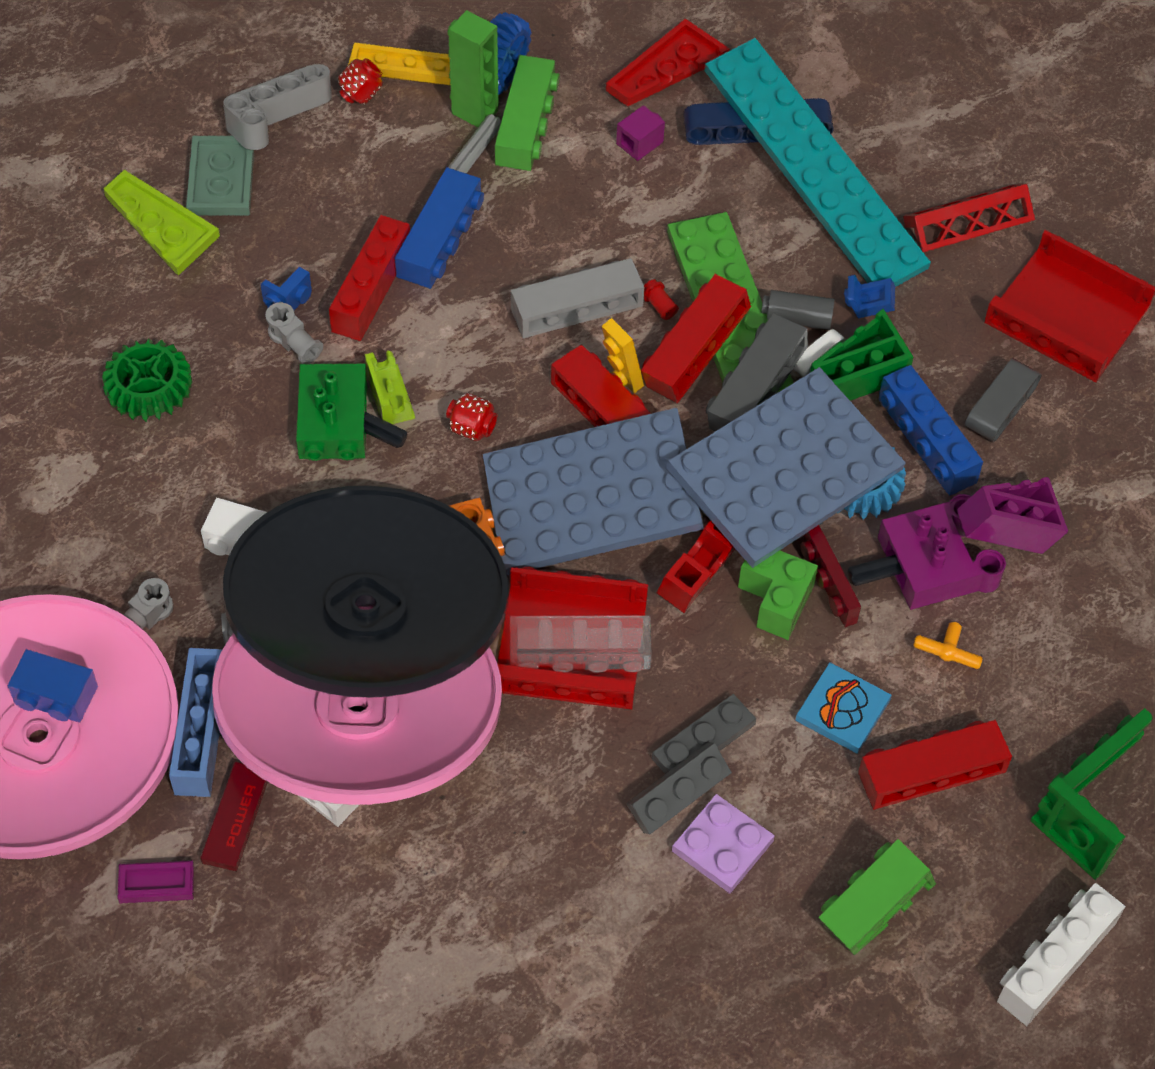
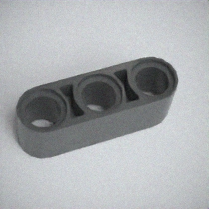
(1003, 400)

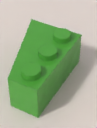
(876, 896)

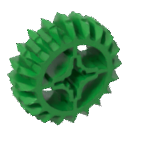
(148, 391)

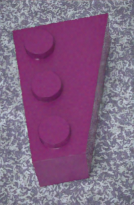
(1015, 515)

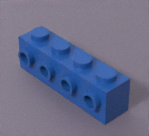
(930, 430)

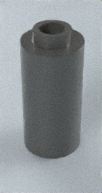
(800, 308)

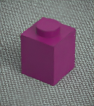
(640, 132)

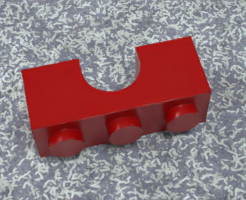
(696, 568)

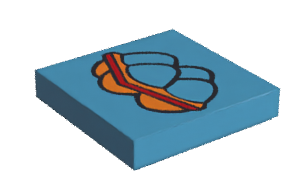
(843, 708)

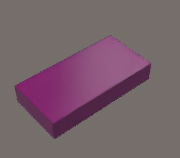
(156, 882)

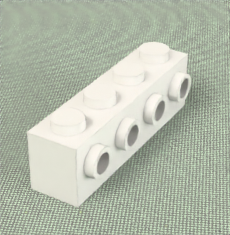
(1060, 954)

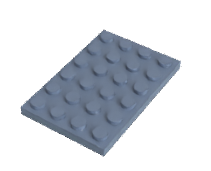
(785, 466)
(590, 491)

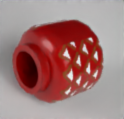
(360, 81)
(472, 417)

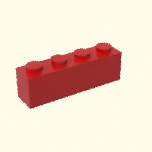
(368, 279)
(695, 338)
(594, 389)
(934, 763)

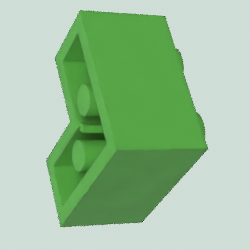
(784, 585)

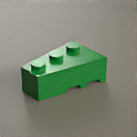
(865, 358)

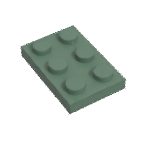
(219, 176)

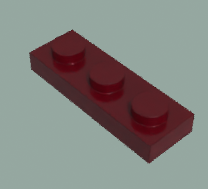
(831, 576)

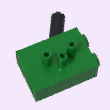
(335, 415)

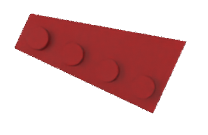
(666, 62)

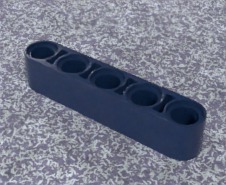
(722, 125)

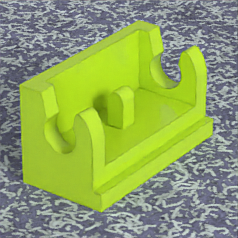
(388, 389)

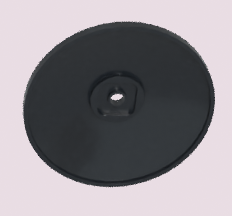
(319, 557)

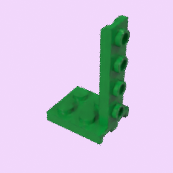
(1070, 818)

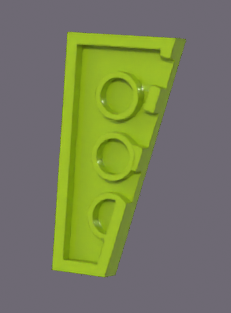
(166, 225)

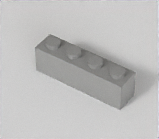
(577, 297)

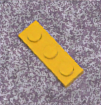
(622, 355)

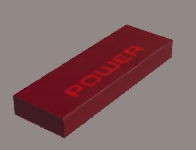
(234, 819)

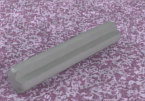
(476, 144)

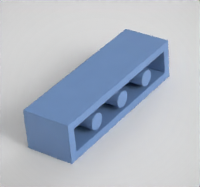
(196, 728)

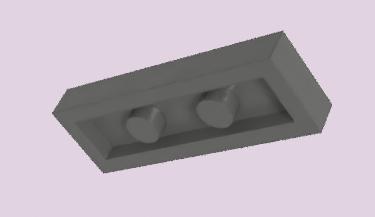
(718, 726)
(678, 788)

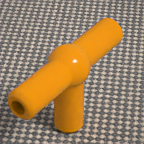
(947, 650)

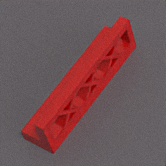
(968, 205)

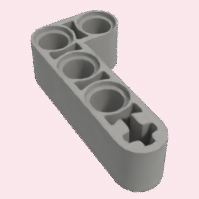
(257, 107)

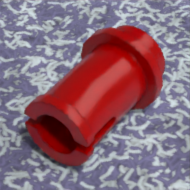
(659, 299)

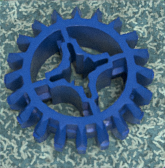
(512, 42)

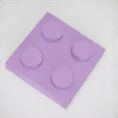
(723, 843)

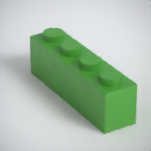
(473, 68)
(526, 112)

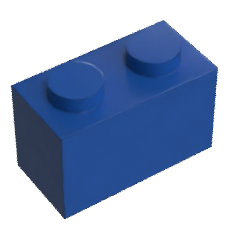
(52, 686)

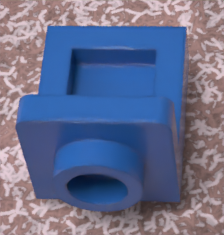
(293, 291)
(870, 297)

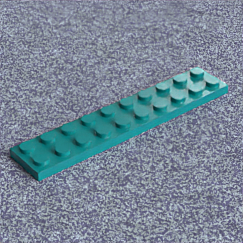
(816, 165)

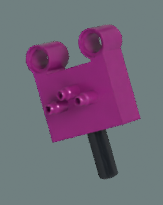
(930, 557)

